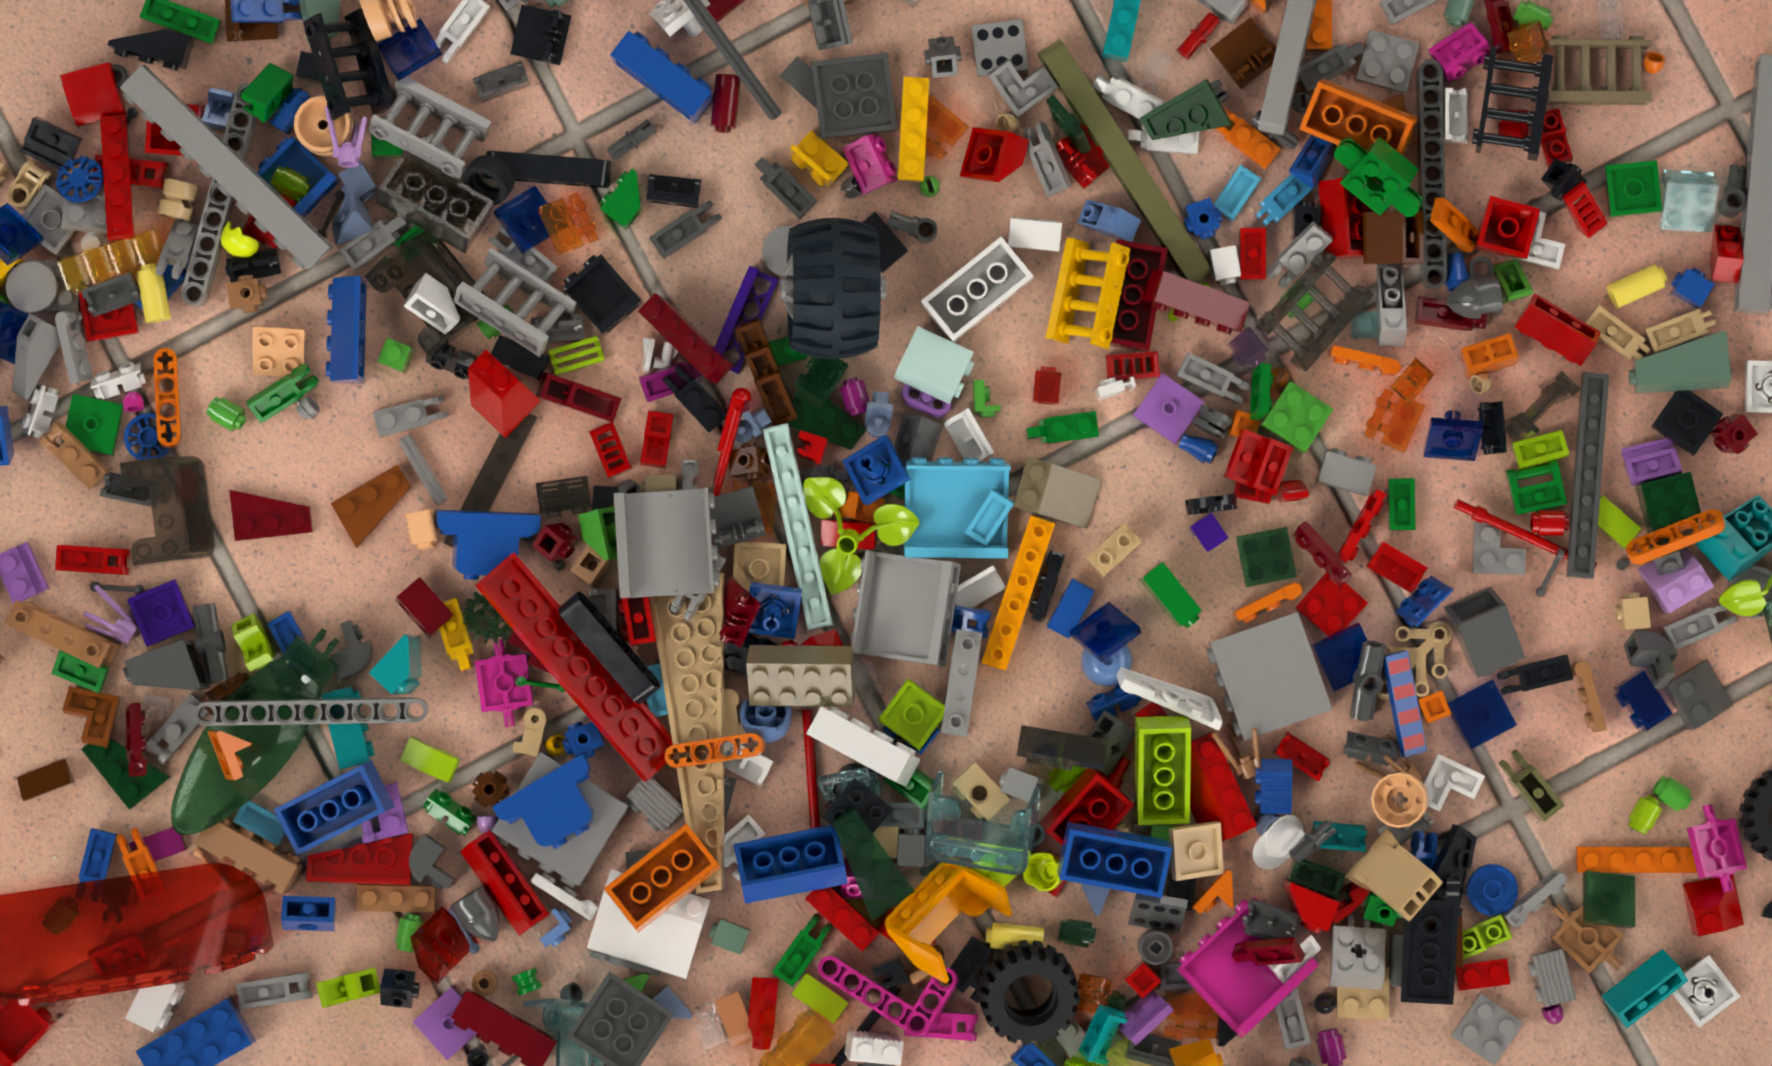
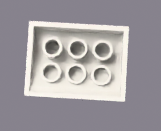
(662, 945)

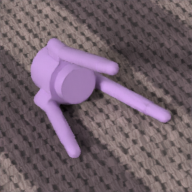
(349, 152)
(122, 630)

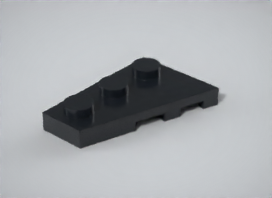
(1454, 860)

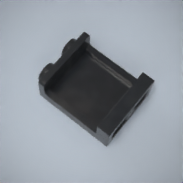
(601, 294)

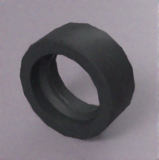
(497, 170)

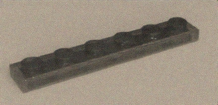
(496, 469)

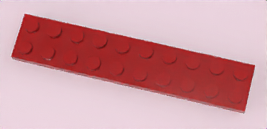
(536, 620)

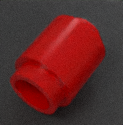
(1549, 522)

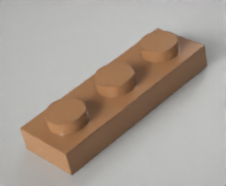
(396, 898)

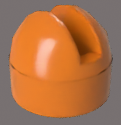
(1653, 62)

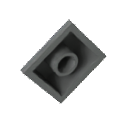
(1698, 695)

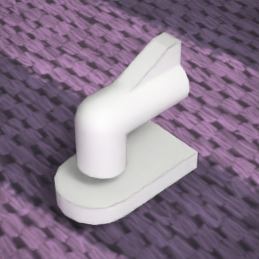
(668, 354)

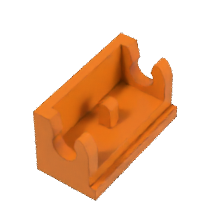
(1489, 355)

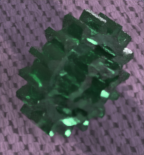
(479, 618)

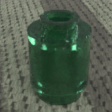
(1076, 933)

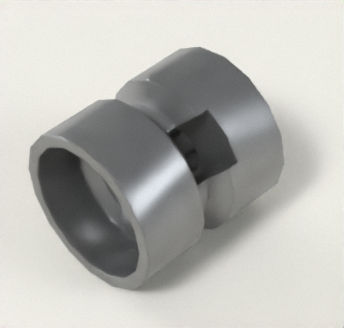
(1155, 947)

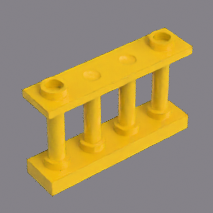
(1068, 289)

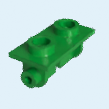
(460, 817)

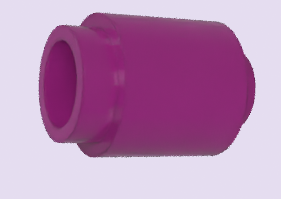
(855, 396)
(1331, 1047)

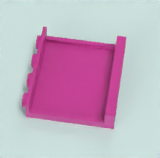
(1236, 990)

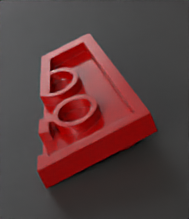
(1361, 526)

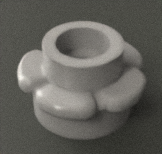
(307, 408)

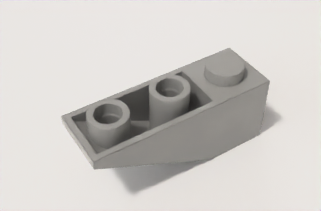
(1390, 306)
(34, 350)

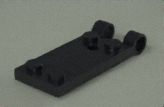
(1431, 954)

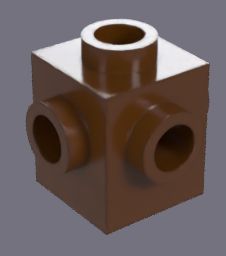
(749, 462)
(500, 788)

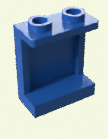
(297, 157)

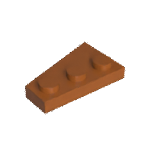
(370, 503)

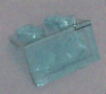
(1689, 200)

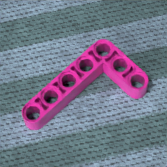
(888, 998)

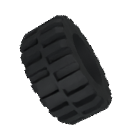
(1756, 815)
(1034, 1023)

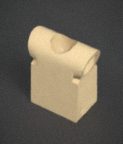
(1395, 876)

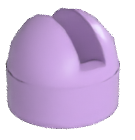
(486, 822)

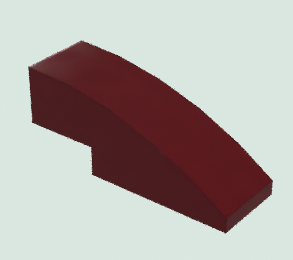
(578, 397)

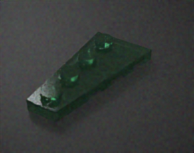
(874, 870)

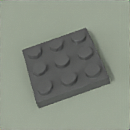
(854, 96)
(619, 1024)

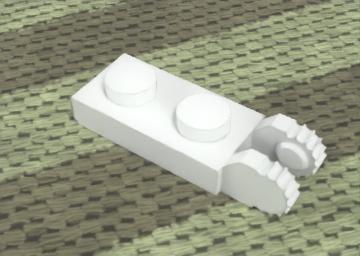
(461, 25)

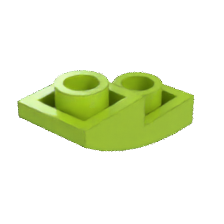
(430, 759)
(1485, 935)

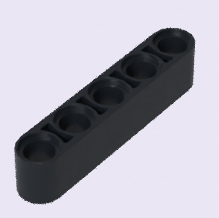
(556, 169)
(609, 647)

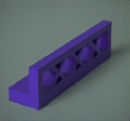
(737, 310)

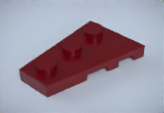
(266, 517)

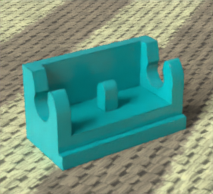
(1347, 837)
(1101, 1034)

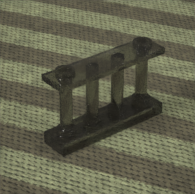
(1338, 316)
(1554, 390)

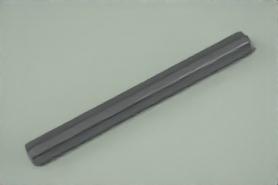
(734, 58)

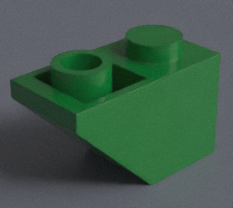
(625, 201)

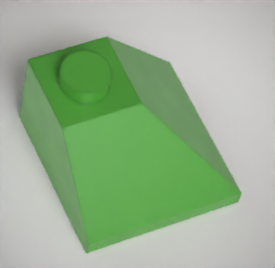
(599, 531)

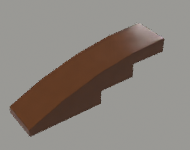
(766, 372)

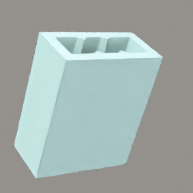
(934, 365)

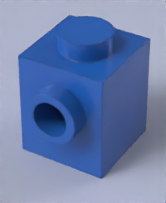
(1691, 287)

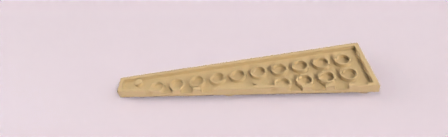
(694, 694)

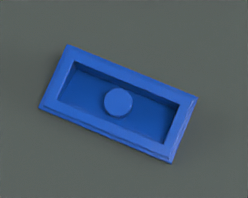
(1313, 160)

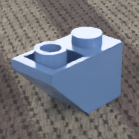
(1109, 220)

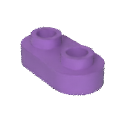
(924, 402)

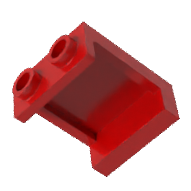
(21, 1029)

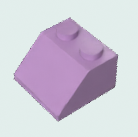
(1678, 587)

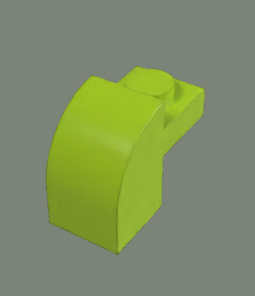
(253, 642)
(348, 987)

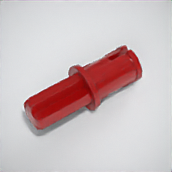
(1198, 36)

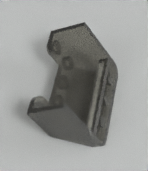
(407, 265)
(178, 508)

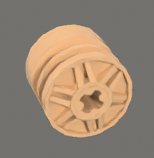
(383, 13)
(1390, 811)

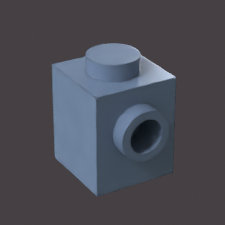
(358, 181)

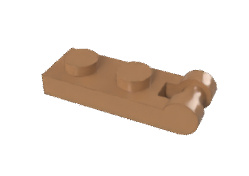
(74, 455)
(1588, 695)

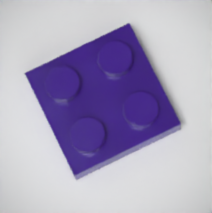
(161, 613)

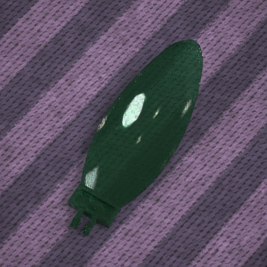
(202, 791)

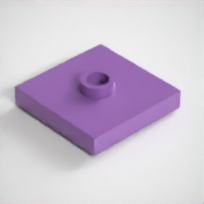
(1168, 408)
(439, 1026)

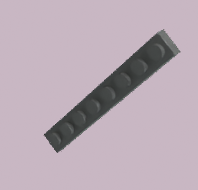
(1587, 475)

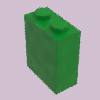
(1171, 596)

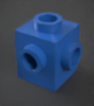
(1206, 210)
(588, 733)

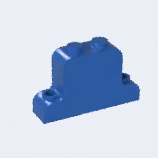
(484, 537)
(552, 805)

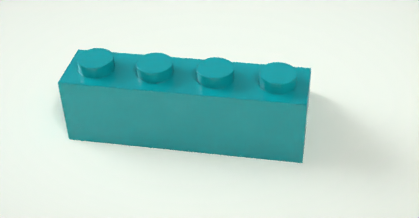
(400, 666)

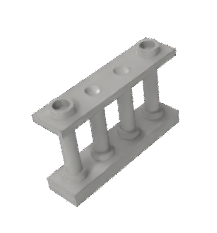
(432, 104)
(501, 319)
(961, 682)

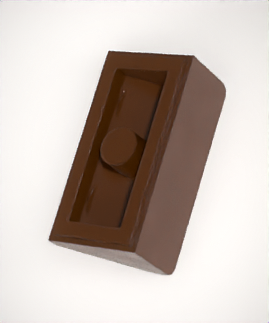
(45, 780)

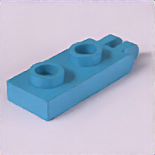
(1283, 199)

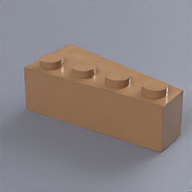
(251, 855)

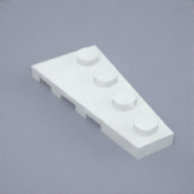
(1176, 698)

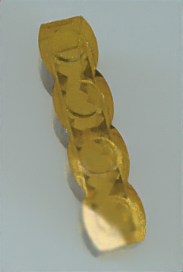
(110, 260)

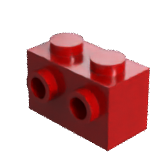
(638, 620)

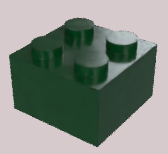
(1667, 501)

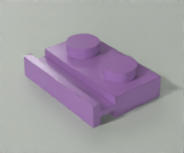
(1651, 461)
(21, 573)
(1144, 1017)

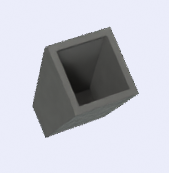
(1485, 632)
(167, 667)

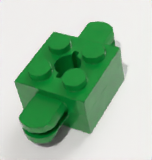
(1385, 167)

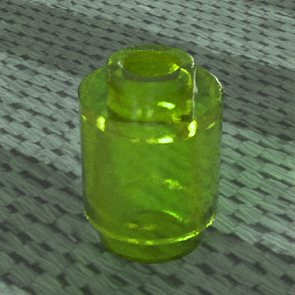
(290, 183)
(1064, 779)

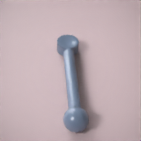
(474, 947)

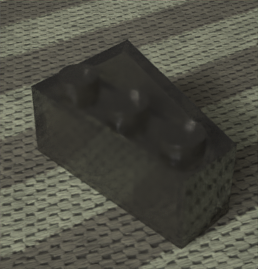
(1061, 749)

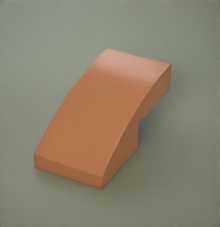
(734, 1019)

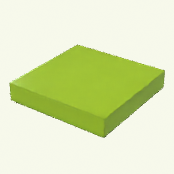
(913, 714)

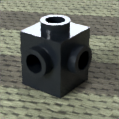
(1562, 178)
(398, 988)

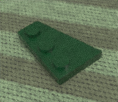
(1187, 113)
(828, 423)
(113, 766)

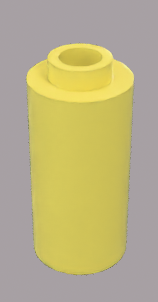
(1636, 285)
(153, 294)
(1003, 934)

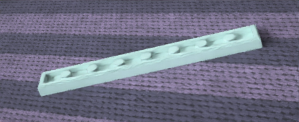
(797, 526)

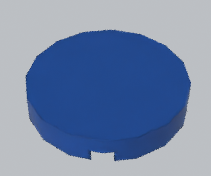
(1492, 889)

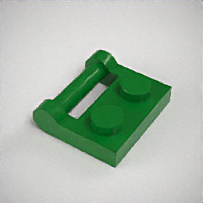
(1539, 495)

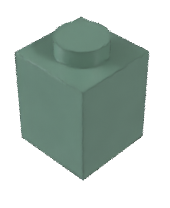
(729, 935)

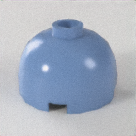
(1105, 672)
(766, 721)

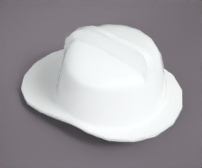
(1274, 845)

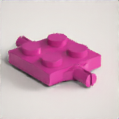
(497, 683)
(1717, 848)

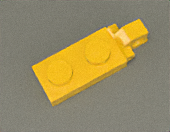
(455, 638)

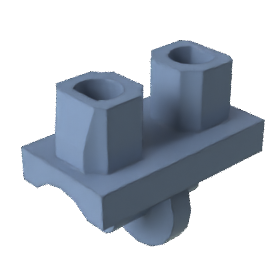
(878, 415)
(752, 426)

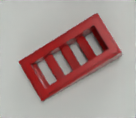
(1585, 211)
(1154, 361)
(622, 468)
(1292, 491)

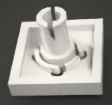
(674, 14)
(1755, 373)
(1704, 991)

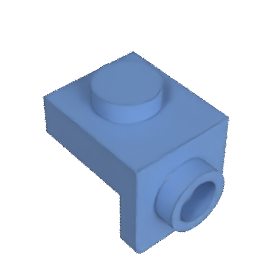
(218, 108)
(556, 935)

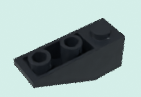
(159, 46)

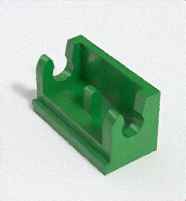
(267, 91)

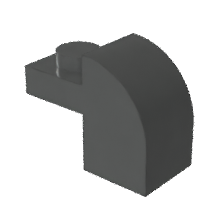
(1653, 652)
(357, 656)
(423, 861)

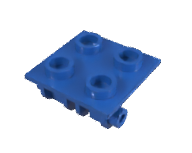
(1423, 601)

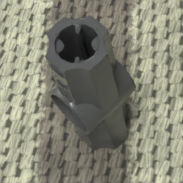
(210, 643)
(1369, 666)

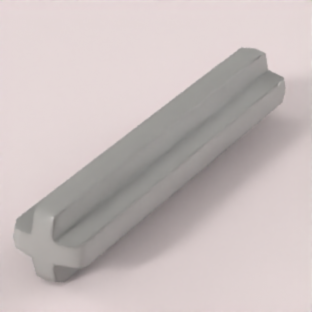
(423, 469)

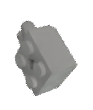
(1357, 955)

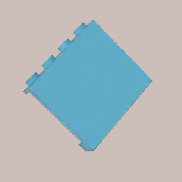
(946, 500)

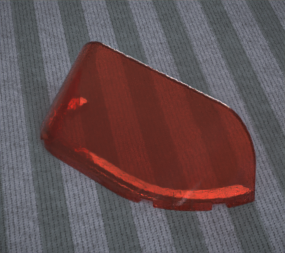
(129, 932)

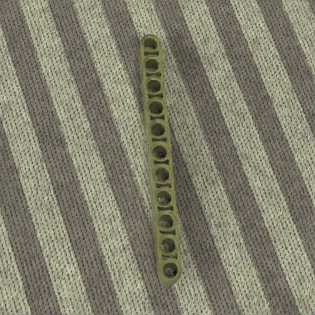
(1124, 162)

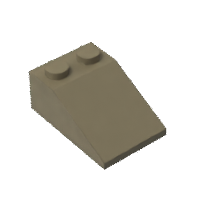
(1056, 492)

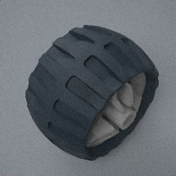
(833, 288)

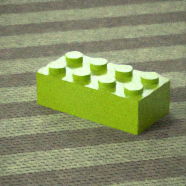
(1162, 770)

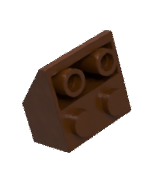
(1393, 238)

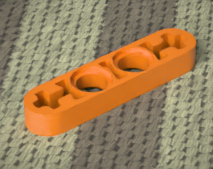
(163, 398)
(1677, 540)
(714, 747)

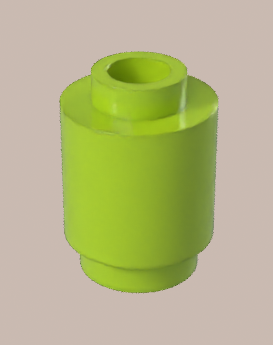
(1644, 814)

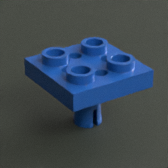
(871, 463)
(772, 619)

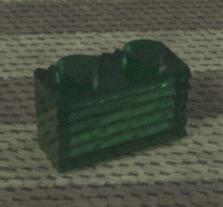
(819, 381)
(1316, 877)

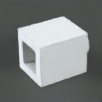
(1224, 265)

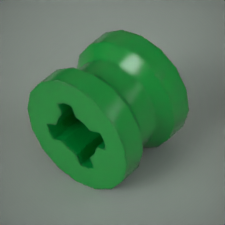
(526, 981)

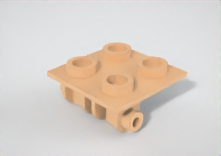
(277, 350)

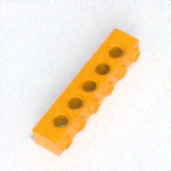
(1017, 593)

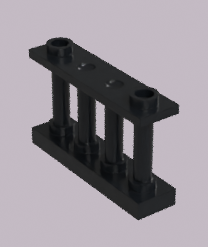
(368, 58)
(1533, 119)

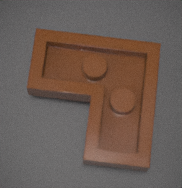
(98, 709)

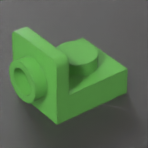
(981, 395)

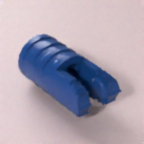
(286, 112)

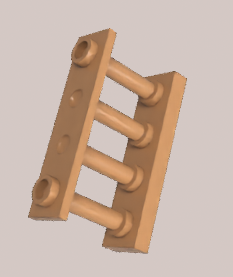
(63, 634)

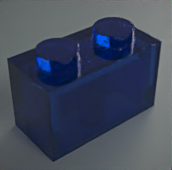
(1642, 701)

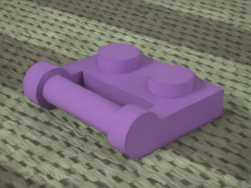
(391, 822)

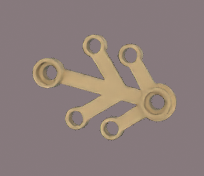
(1418, 654)

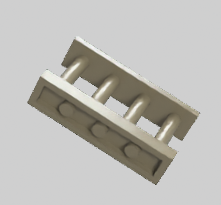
(1610, 93)

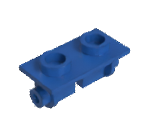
(1108, 700)

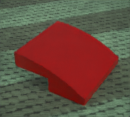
(92, 94)
(1258, 462)

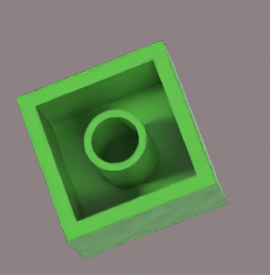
(1296, 417)

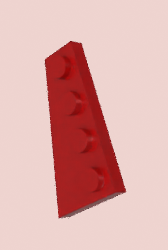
(370, 863)

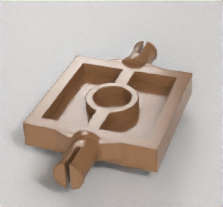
(1586, 942)

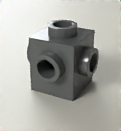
(942, 56)

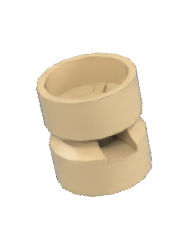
(177, 200)

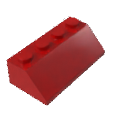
(1216, 791)

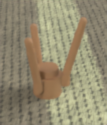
(1246, 764)
(1411, 769)

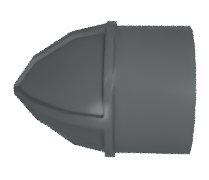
(1476, 297)
(478, 914)

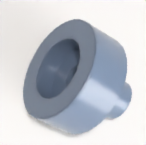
(1264, 822)

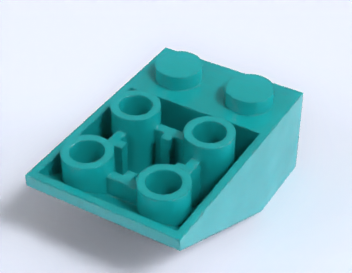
(1743, 540)

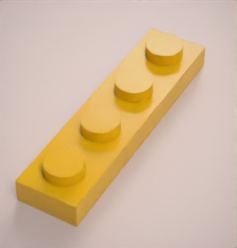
(913, 129)

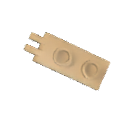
(1678, 330)
(1617, 334)

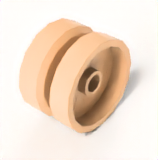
(309, 127)

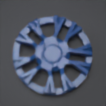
(79, 179)
(146, 437)

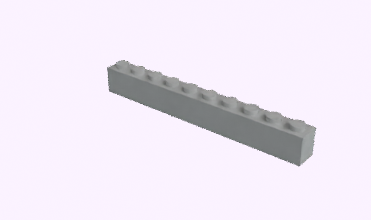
(226, 167)
(1755, 279)

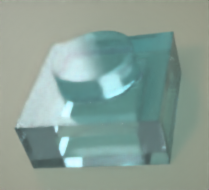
(1364, 325)

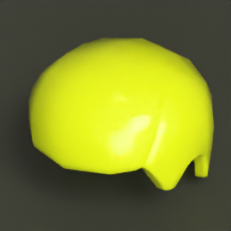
(237, 243)
(1042, 871)

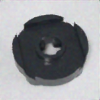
(1211, 504)

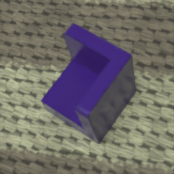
(1208, 532)

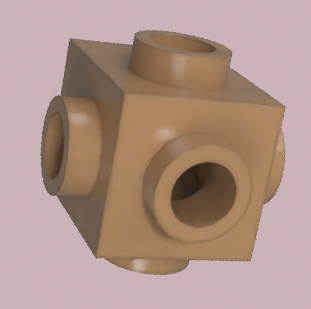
(238, 290)

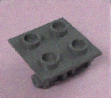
(737, 517)

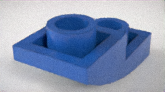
(1070, 607)

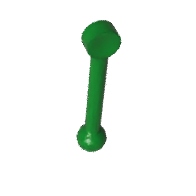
(521, 681)

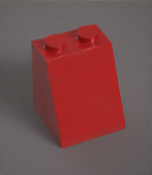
(499, 394)

